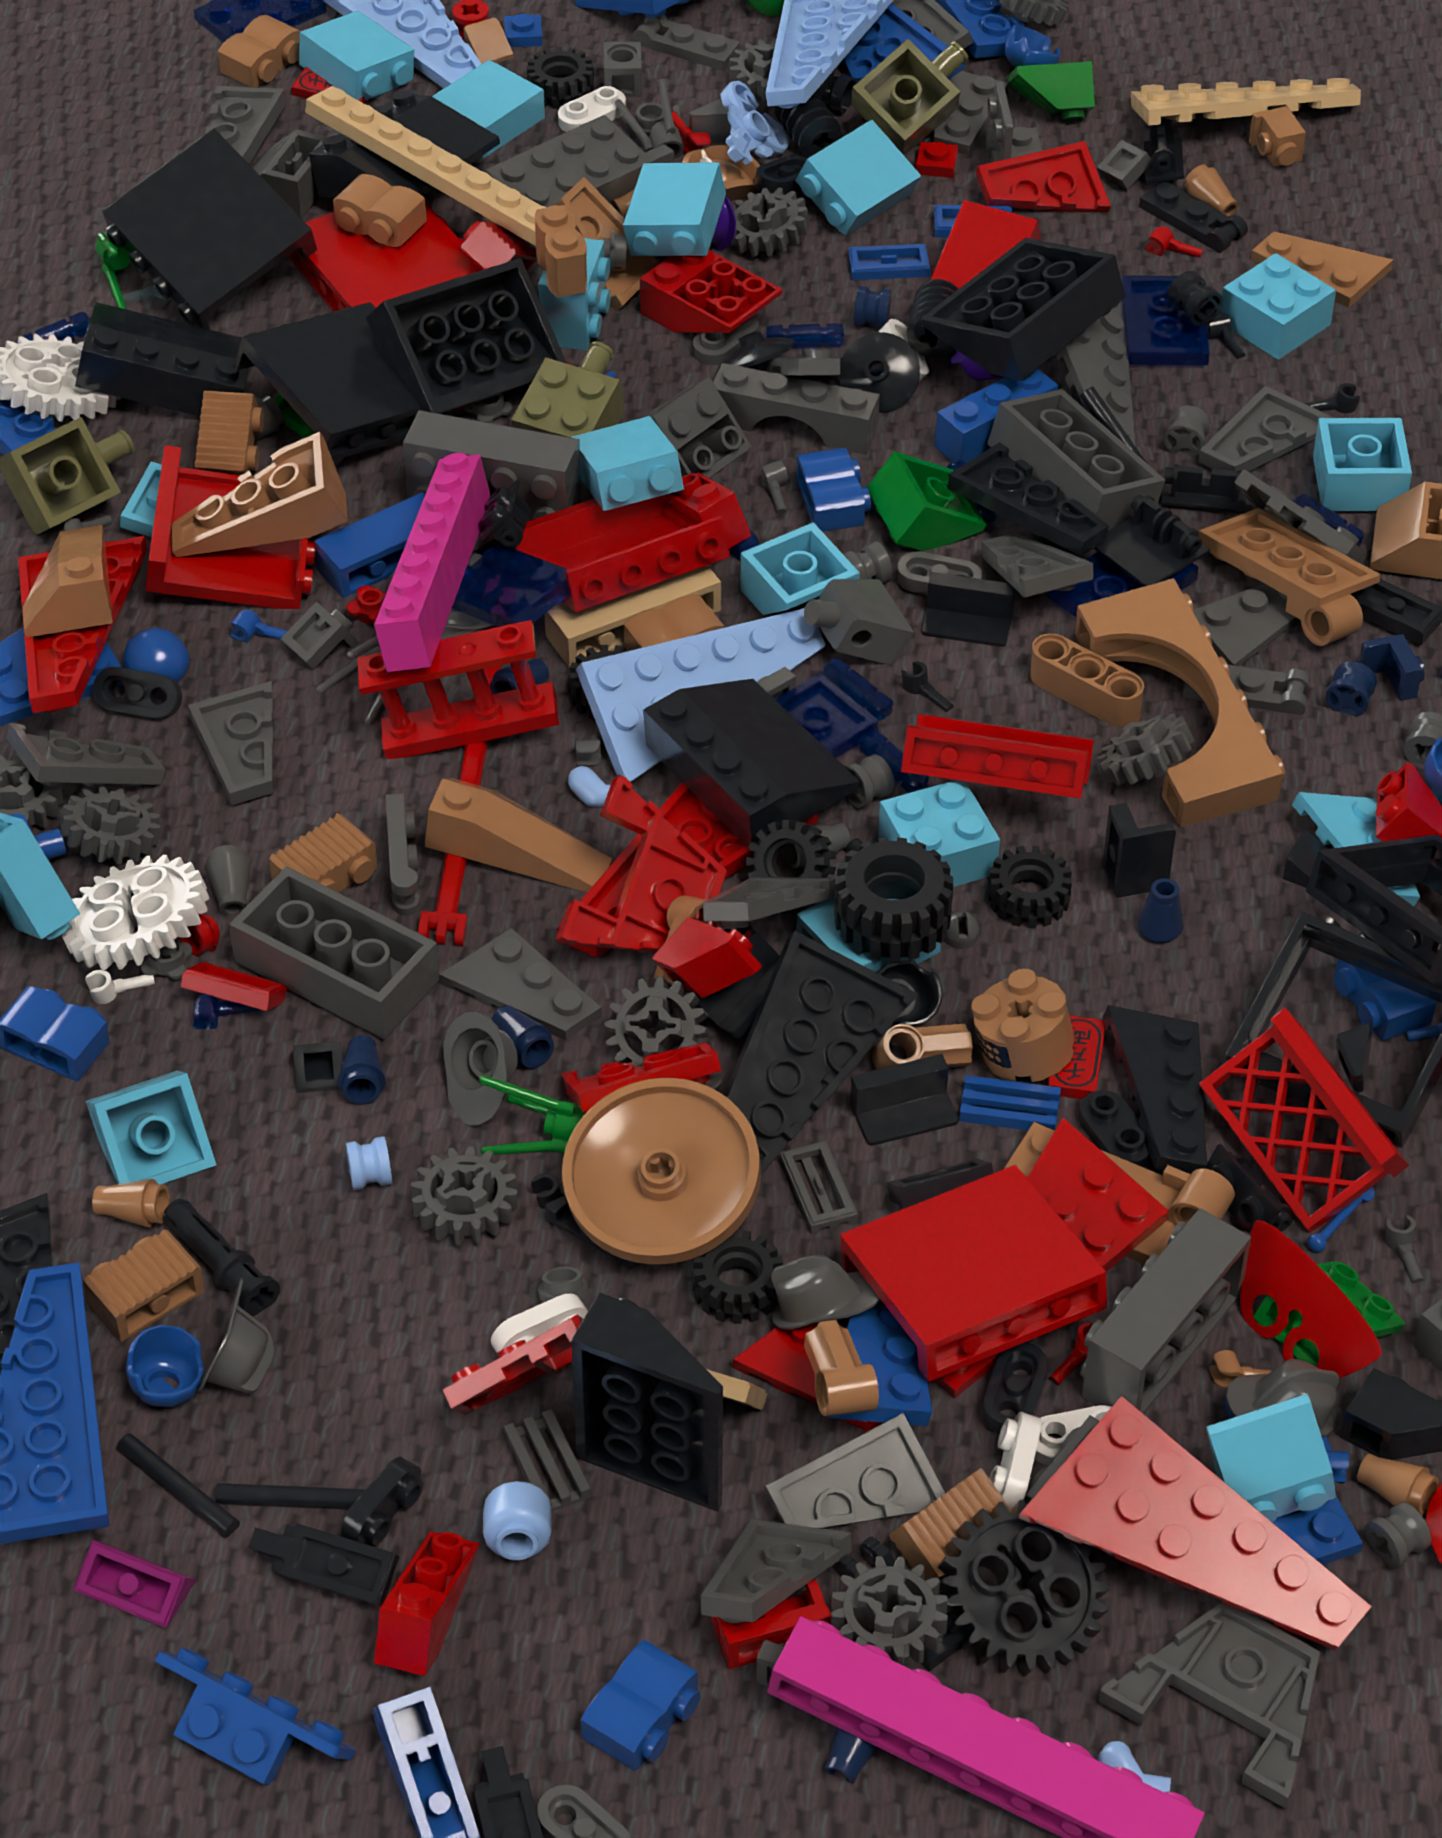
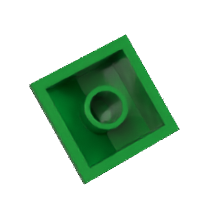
(919, 506)

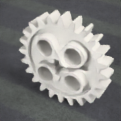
(44, 377)
(162, 907)

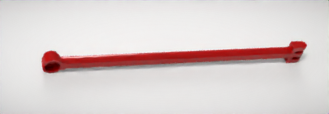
(445, 915)

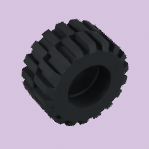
(893, 872)

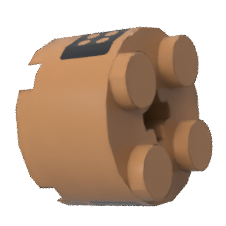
(1024, 1027)

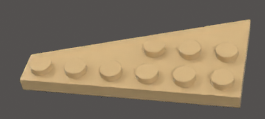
(1231, 101)

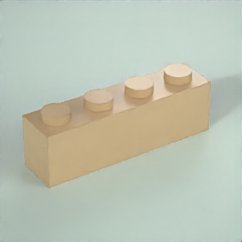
(603, 624)

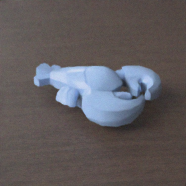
(749, 128)

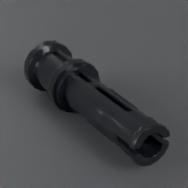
(224, 1260)

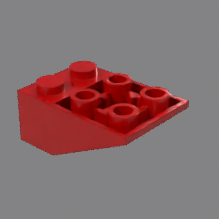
(703, 294)

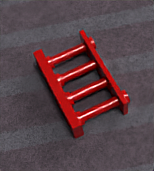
(469, 720)
(997, 755)

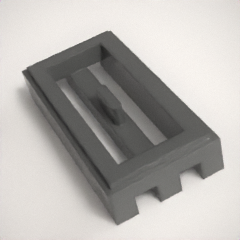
(829, 1217)
(532, 1429)

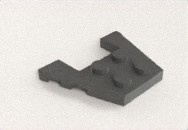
(1243, 1673)

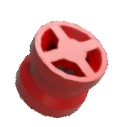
(469, 12)

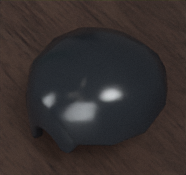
(920, 981)

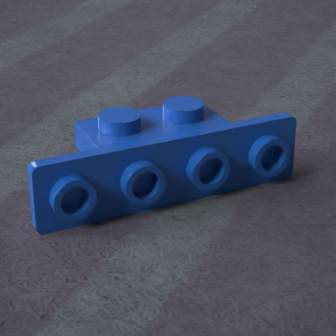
(240, 1726)

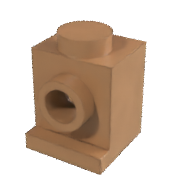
(1278, 136)

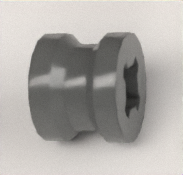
(1187, 431)
(1423, 732)
(875, 780)
(1398, 1534)

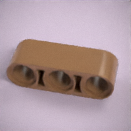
(1086, 680)

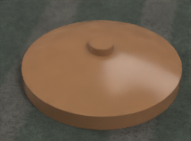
(661, 1171)

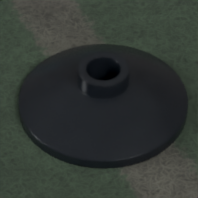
(757, 349)
(900, 369)

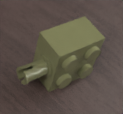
(910, 93)
(572, 398)
(63, 473)

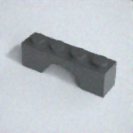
(837, 413)

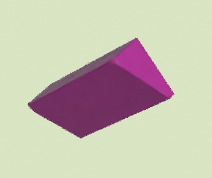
(132, 1583)

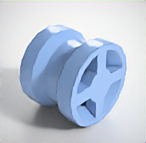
(368, 1163)

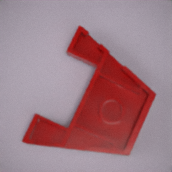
(662, 870)
(514, 1368)

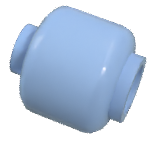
(517, 1520)

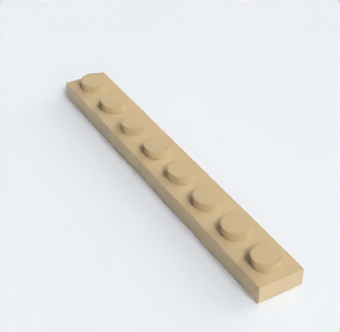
(426, 161)

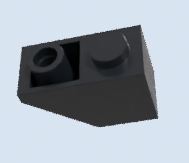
(1393, 1419)

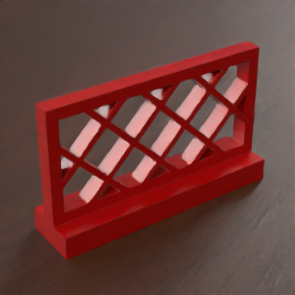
(1340, 1104)

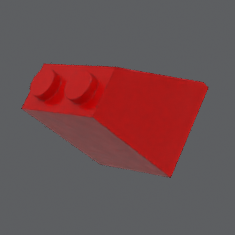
(979, 239)

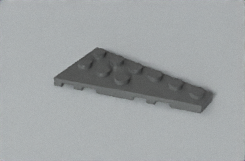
(1101, 361)

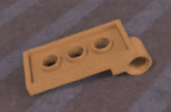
(1298, 566)
(1175, 1190)

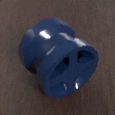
(872, 307)
(1351, 688)

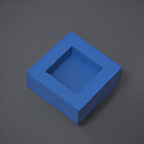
(523, 30)

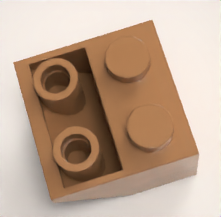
(1410, 533)

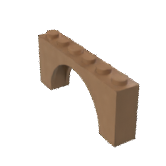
(1160, 630)

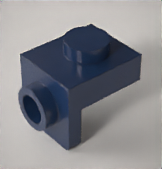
(1397, 660)

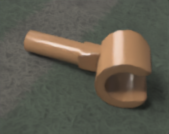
(1228, 1368)

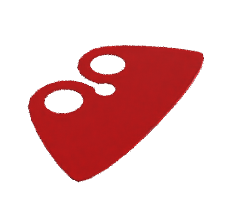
(1297, 1283)

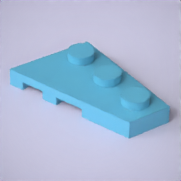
(1346, 823)

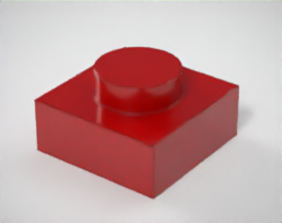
(937, 159)

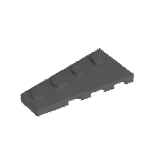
(246, 116)

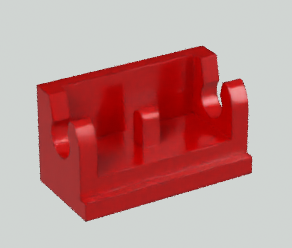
(743, 1640)

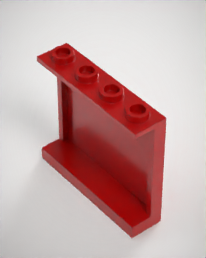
(359, 270)
(622, 547)
(252, 575)
(976, 1270)

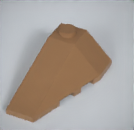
(281, 503)
(71, 585)
(504, 834)

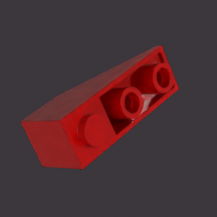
(423, 1603)

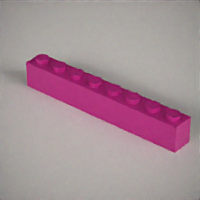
(433, 563)
(970, 1742)

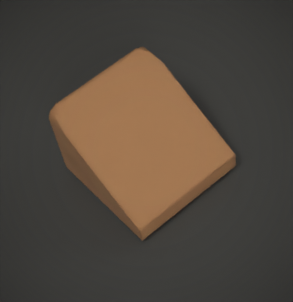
(488, 41)

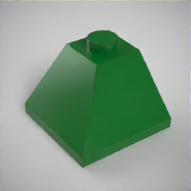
(1056, 87)

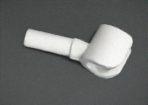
(110, 988)

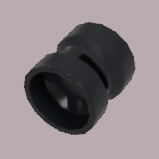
(837, 92)
(1193, 297)

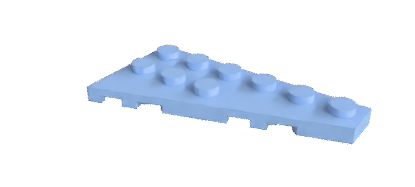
(424, 27)
(813, 42)
(632, 680)

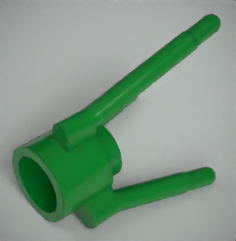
(113, 260)
(559, 1121)

